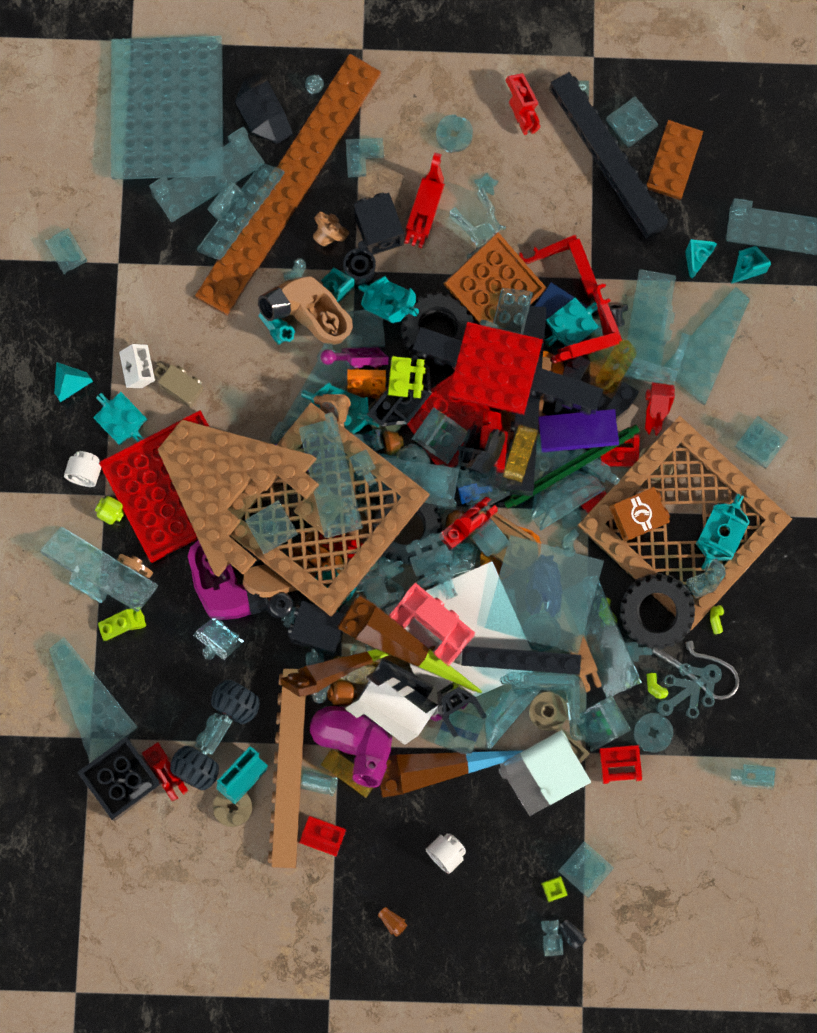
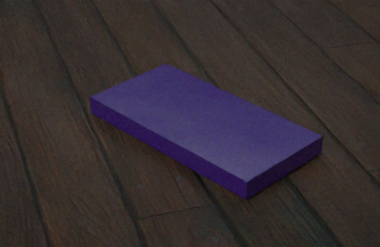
(578, 431)

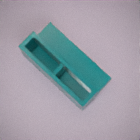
(241, 775)

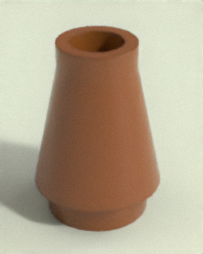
(393, 922)

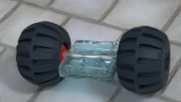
(195, 766)

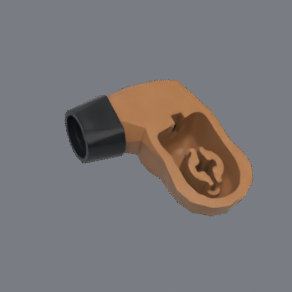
(310, 305)

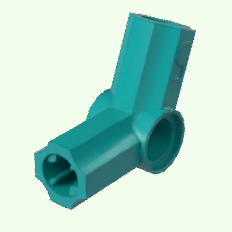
(279, 330)

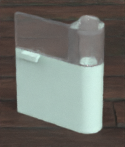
(544, 773)

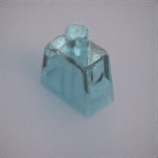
(764, 776)

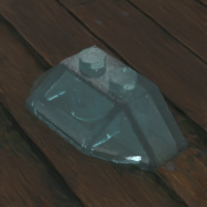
(564, 497)
(505, 713)

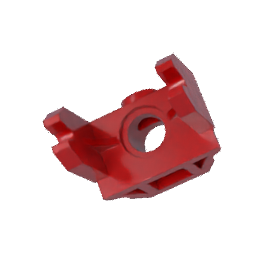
(659, 404)

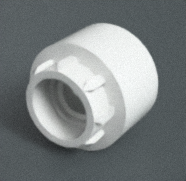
(83, 469)
(446, 852)

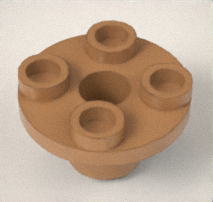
(329, 229)

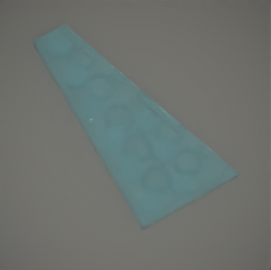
(709, 346)
(94, 709)

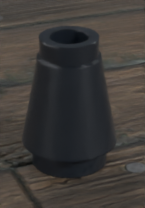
(572, 934)

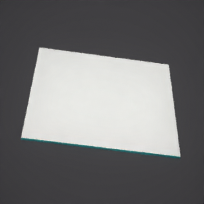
(472, 605)

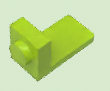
(120, 623)

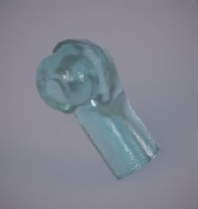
(297, 271)

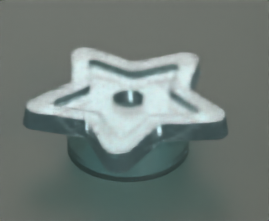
(486, 180)

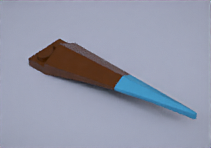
(417, 771)

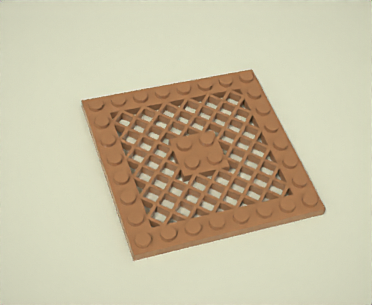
(365, 556)

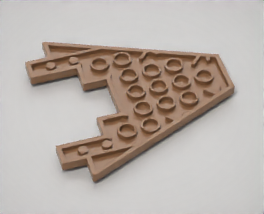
(213, 470)

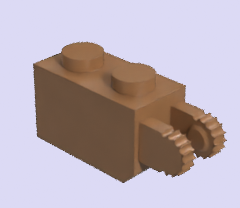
(587, 666)

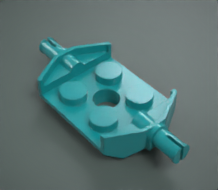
(381, 293)
(357, 412)
(712, 542)

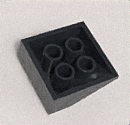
(119, 778)

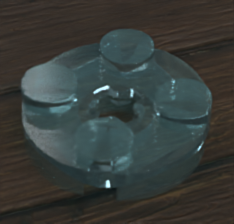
(455, 123)
(662, 739)

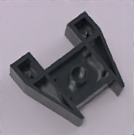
(621, 401)

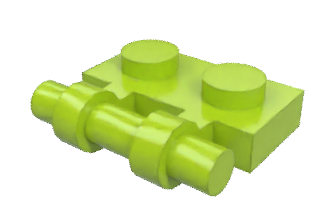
(400, 375)

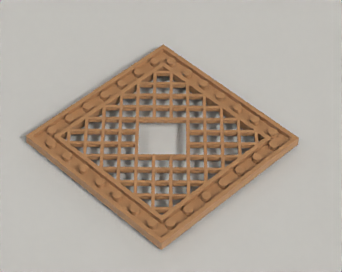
(683, 433)

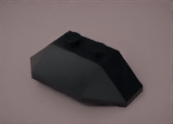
(262, 110)
(399, 410)

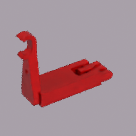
(426, 204)
(579, 257)
(610, 337)

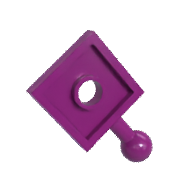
(356, 357)

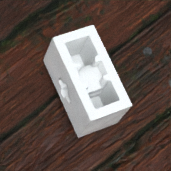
(137, 366)

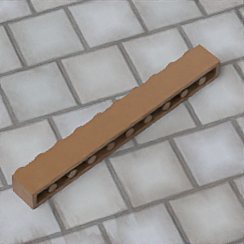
(287, 778)

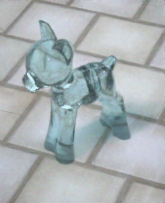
(483, 231)

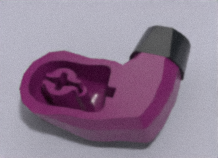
(221, 595)

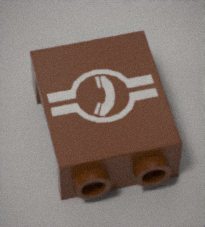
(639, 514)

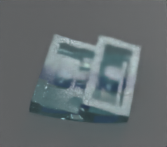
(468, 730)

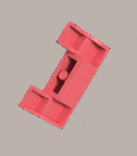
(435, 618)

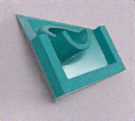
(697, 254)
(750, 264)
(338, 284)
(69, 381)

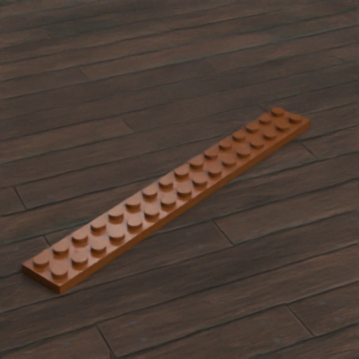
(301, 166)

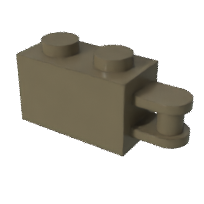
(178, 383)

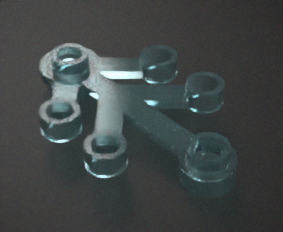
(691, 688)

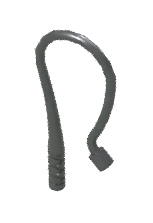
(690, 646)

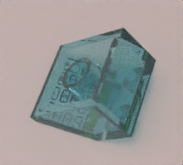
(440, 435)
(602, 723)

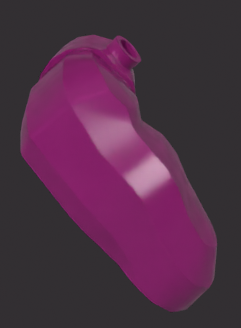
(359, 736)

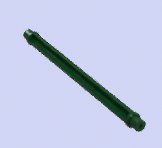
(571, 466)

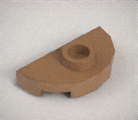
(135, 564)

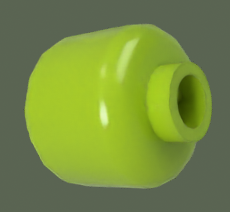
(109, 510)

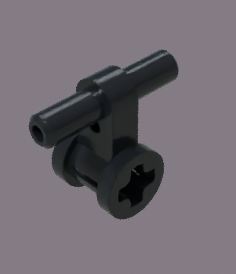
(616, 310)

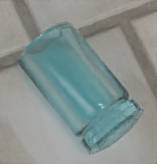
(319, 782)

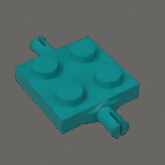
(571, 323)
(120, 418)

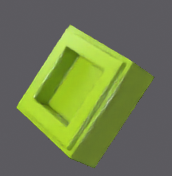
(554, 889)

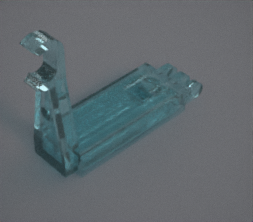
(552, 681)

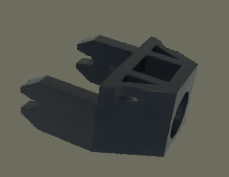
(478, 460)
(449, 705)

